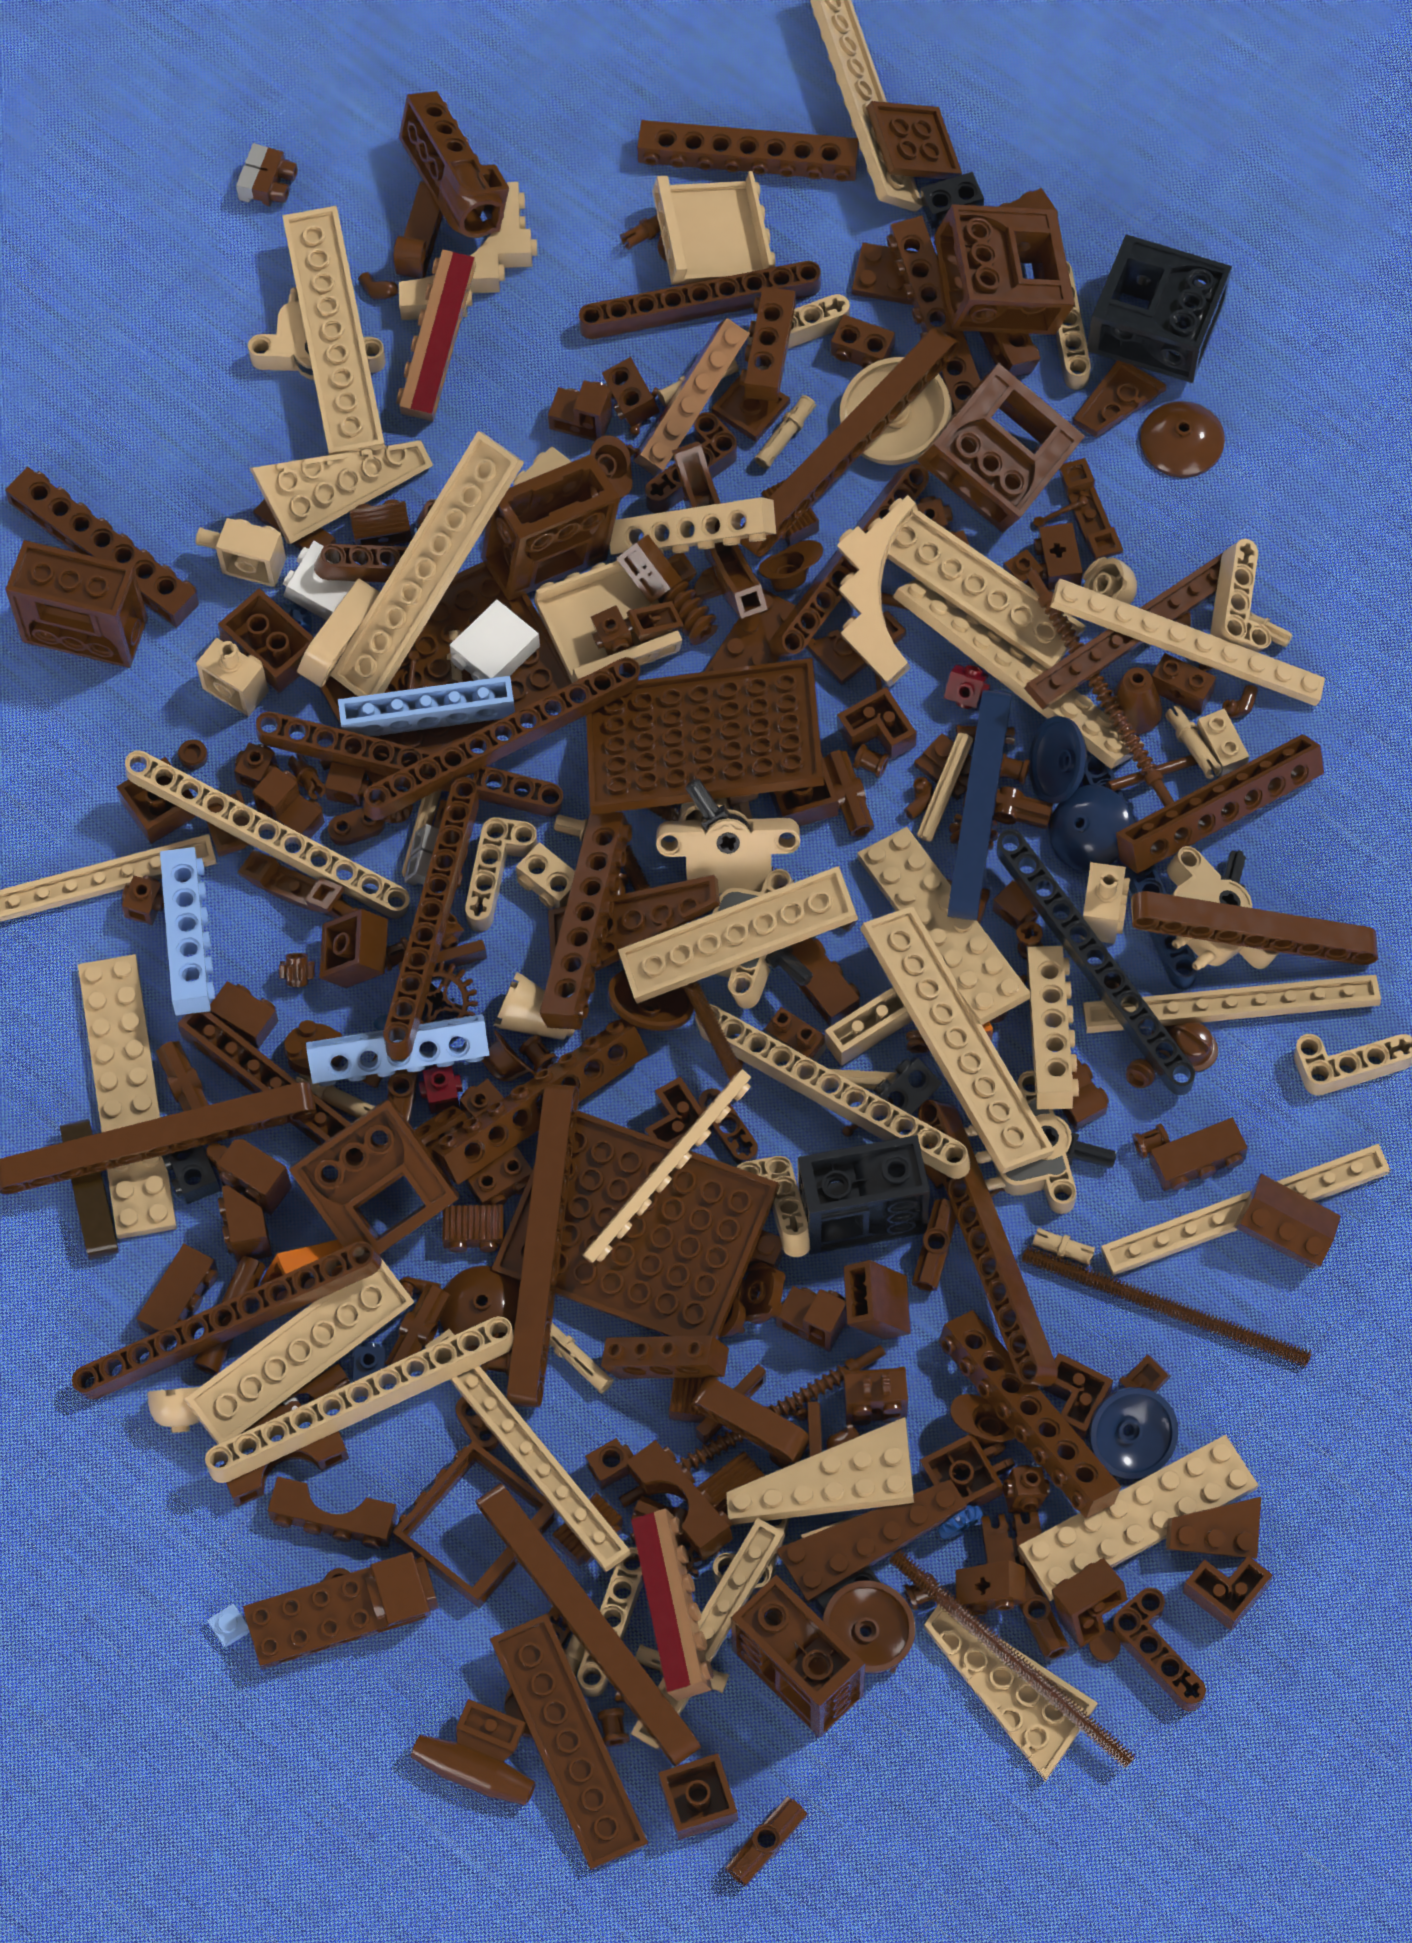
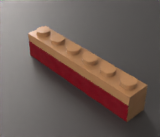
(437, 335)
(691, 397)
(672, 1605)

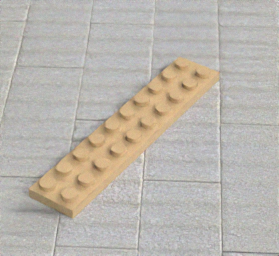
(859, 87)
(333, 331)
(427, 567)
(1012, 668)
(957, 1040)
(125, 1089)

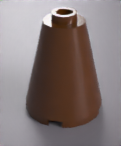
(1139, 700)

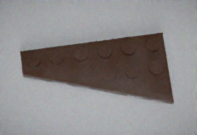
(647, 914)

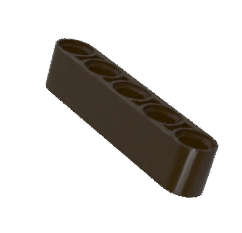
(91, 1201)

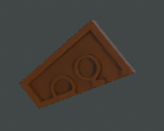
(1117, 397)
(838, 655)
(1218, 1531)

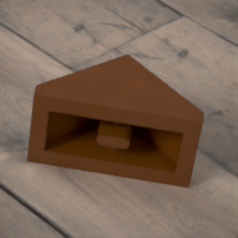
(655, 621)

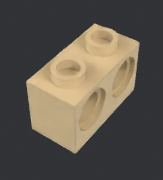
(555, 873)

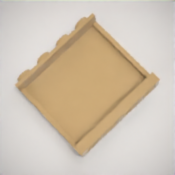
(712, 229)
(567, 614)

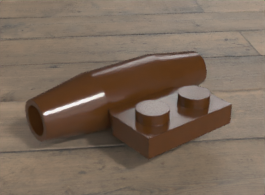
(478, 1756)

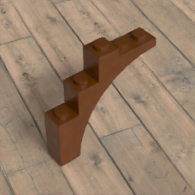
(733, 573)

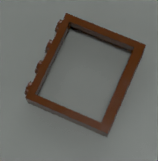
(444, 1483)

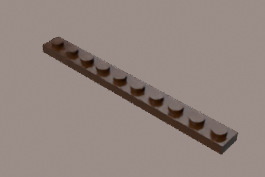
(1113, 645)

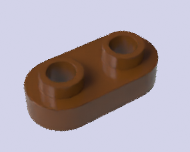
(356, 830)
(474, 1426)

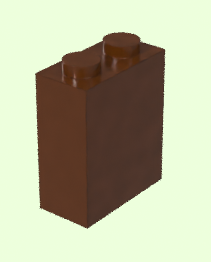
(877, 1300)

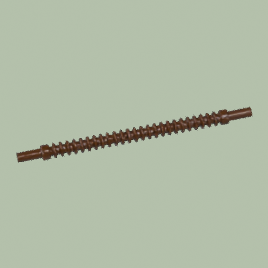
(1152, 777)
(781, 1408)

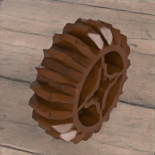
(448, 976)

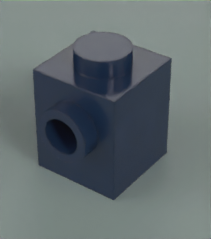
(368, 1360)

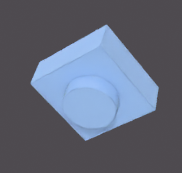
(228, 1625)

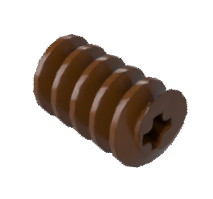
(696, 623)

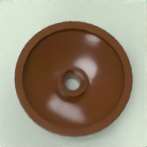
(1181, 452)
(655, 1014)
(475, 1284)
(879, 1611)

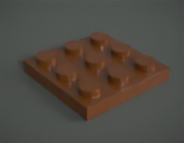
(913, 140)

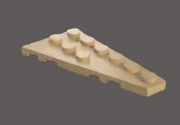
(323, 488)
(847, 1477)
(1024, 1714)

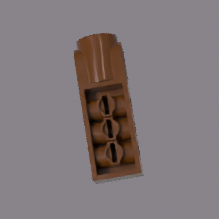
(451, 168)
(341, 1610)

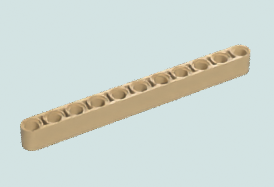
(258, 822)
(843, 1097)
(353, 1412)

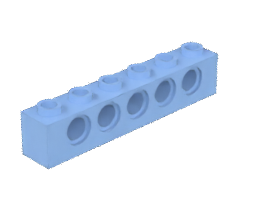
(427, 707)
(176, 867)
(352, 1046)

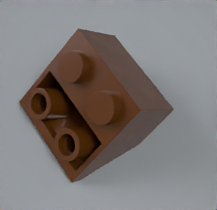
(244, 1226)

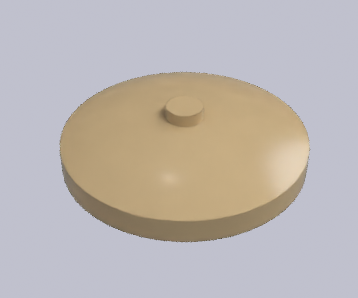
(913, 428)

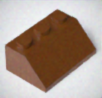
(270, 635)
(1288, 1222)

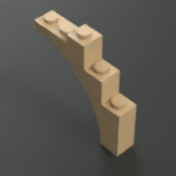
(501, 250)
(862, 590)

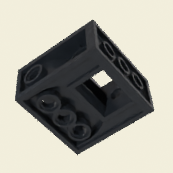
(1172, 286)
(877, 1196)

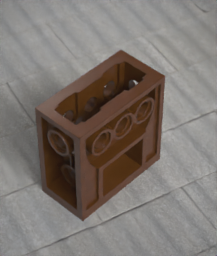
(983, 274)
(987, 462)
(550, 527)
(77, 603)
(381, 1166)
(798, 1656)

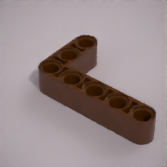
(368, 556)

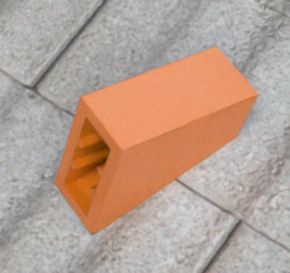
(294, 1259)

